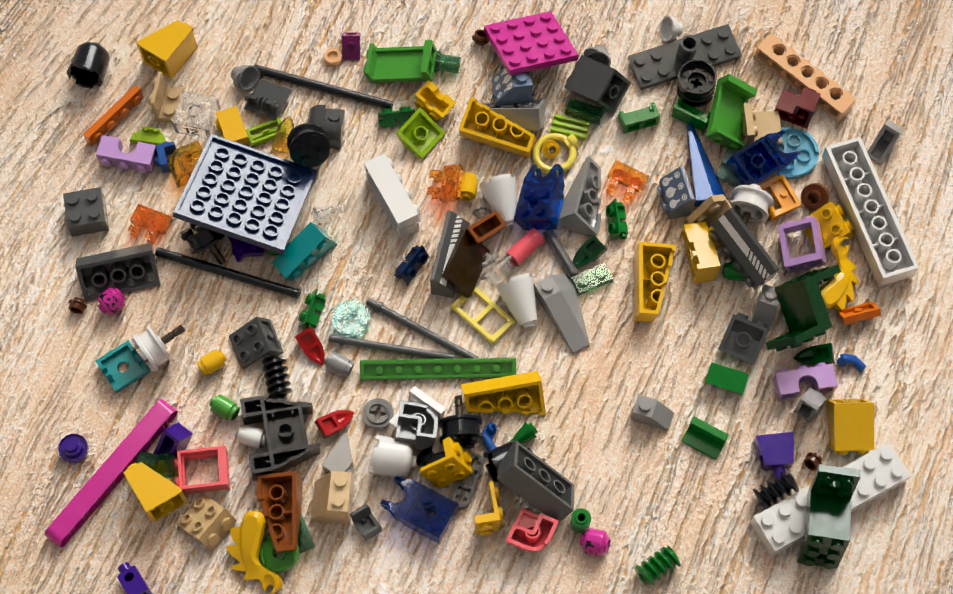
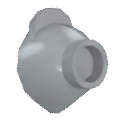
(598, 53)
(245, 77)

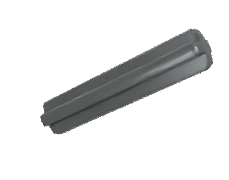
(560, 253)

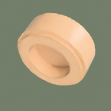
(333, 57)

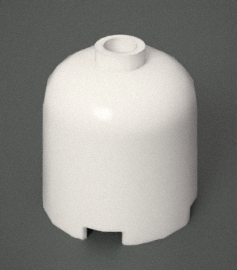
(391, 457)

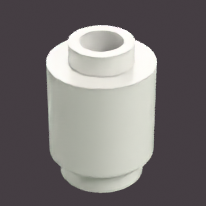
(252, 436)

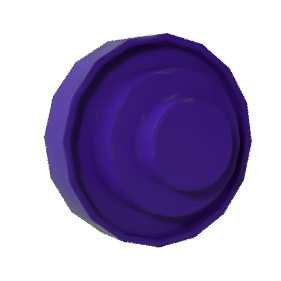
(73, 448)

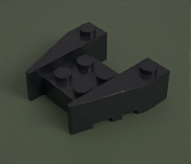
(283, 431)

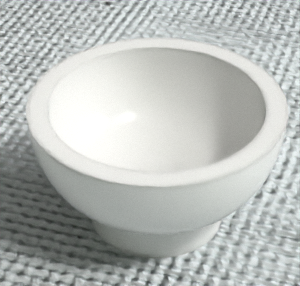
(670, 28)

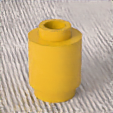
(468, 186)
(211, 362)

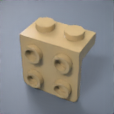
(207, 522)

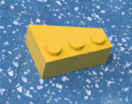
(700, 252)

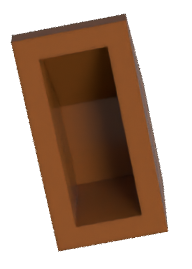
(486, 227)

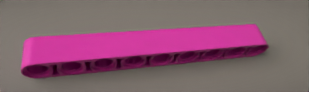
(110, 473)

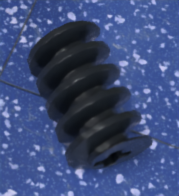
(276, 377)
(776, 489)

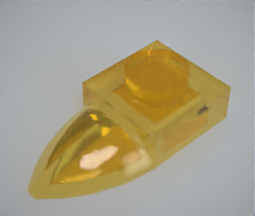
(281, 135)

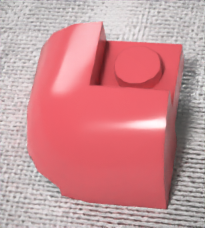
(531, 531)

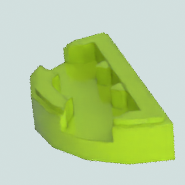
(148, 135)

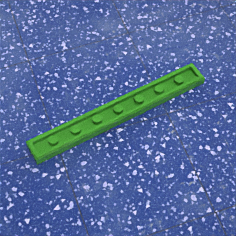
(437, 368)

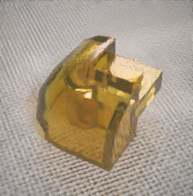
(184, 161)

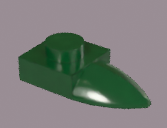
(588, 252)
(816, 354)

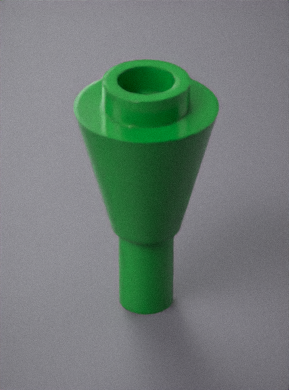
(525, 433)

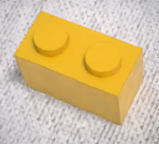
(231, 125)

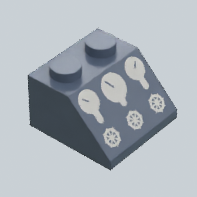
(512, 88)
(676, 194)

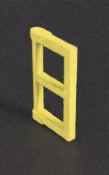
(474, 322)

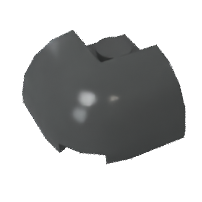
(331, 121)
(416, 425)

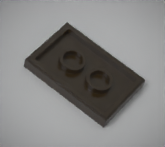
(465, 264)

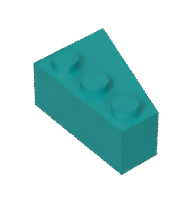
(303, 251)

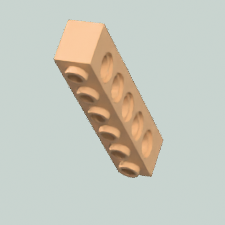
(794, 76)

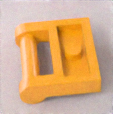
(783, 196)

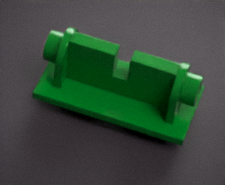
(389, 117)
(615, 212)
(313, 303)

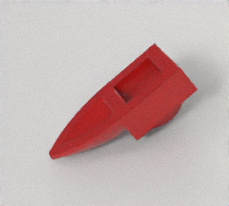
(311, 345)
(333, 422)

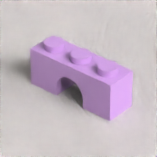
(141, 159)
(820, 376)

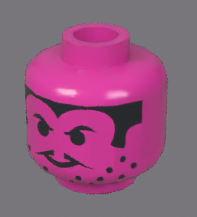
(111, 301)
(595, 542)

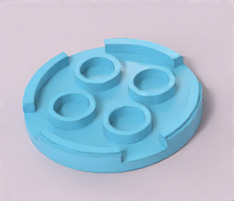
(804, 143)

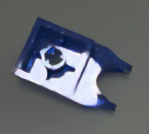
(760, 160)
(540, 199)
(417, 504)

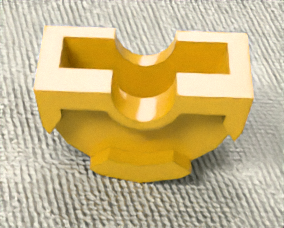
(433, 101)

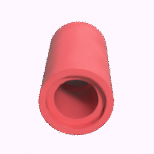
(525, 246)

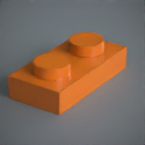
(859, 312)

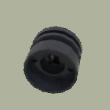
(699, 74)

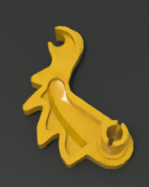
(840, 289)
(248, 541)

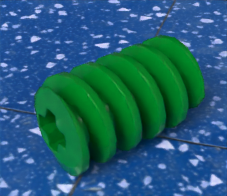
(657, 565)

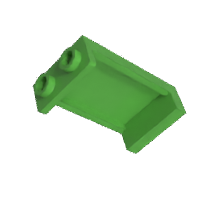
(400, 63)
(725, 118)

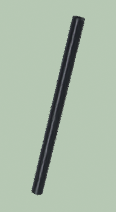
(324, 87)
(227, 272)

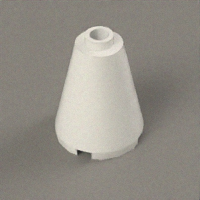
(501, 196)
(520, 299)

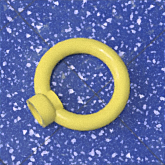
(570, 143)

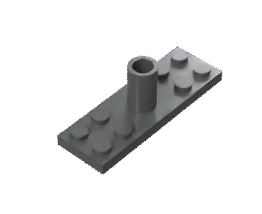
(664, 61)

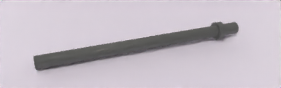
(379, 307)
(388, 347)

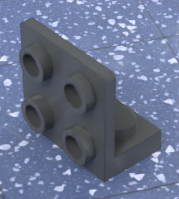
(255, 341)

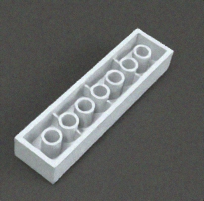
(869, 212)
(786, 521)

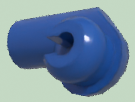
(851, 359)
(488, 435)

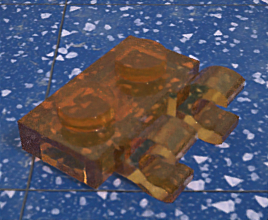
(628, 177)
(451, 183)
(151, 219)

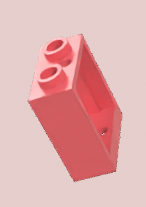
(203, 453)

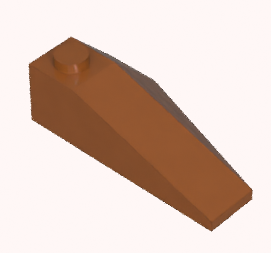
(281, 505)

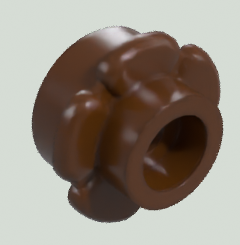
(480, 38)
(77, 305)
(812, 461)

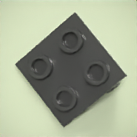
(267, 99)

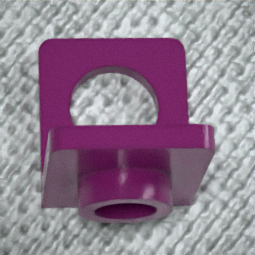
(351, 45)

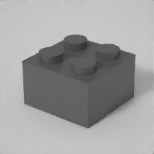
(85, 211)

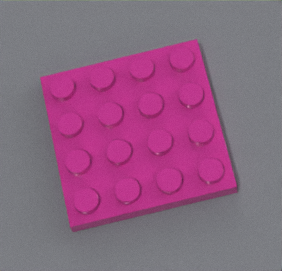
(530, 43)

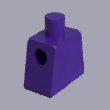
(775, 451)
(132, 580)

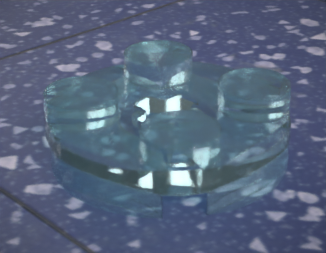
(353, 308)

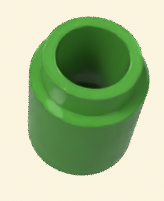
(224, 407)

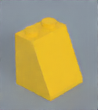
(168, 48)
(850, 425)
(154, 491)

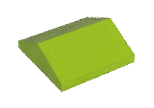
(419, 133)

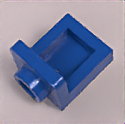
(163, 150)

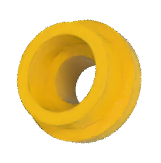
(545, 149)

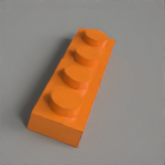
(113, 115)

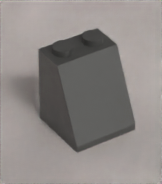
(597, 84)

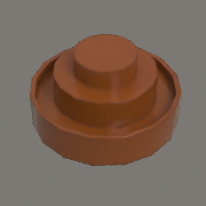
(814, 196)

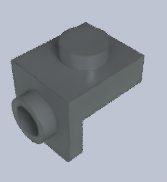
(365, 522)

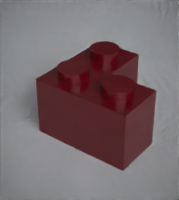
(797, 108)

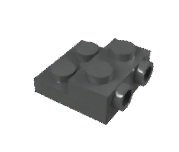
(744, 338)

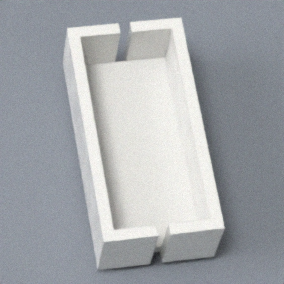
(392, 196)

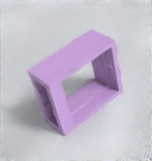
(807, 261)

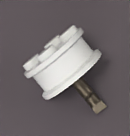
(751, 203)
(153, 347)

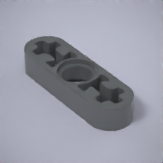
(468, 496)

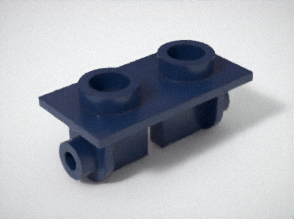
(416, 258)

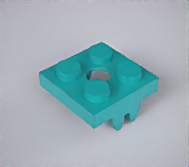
(111, 360)

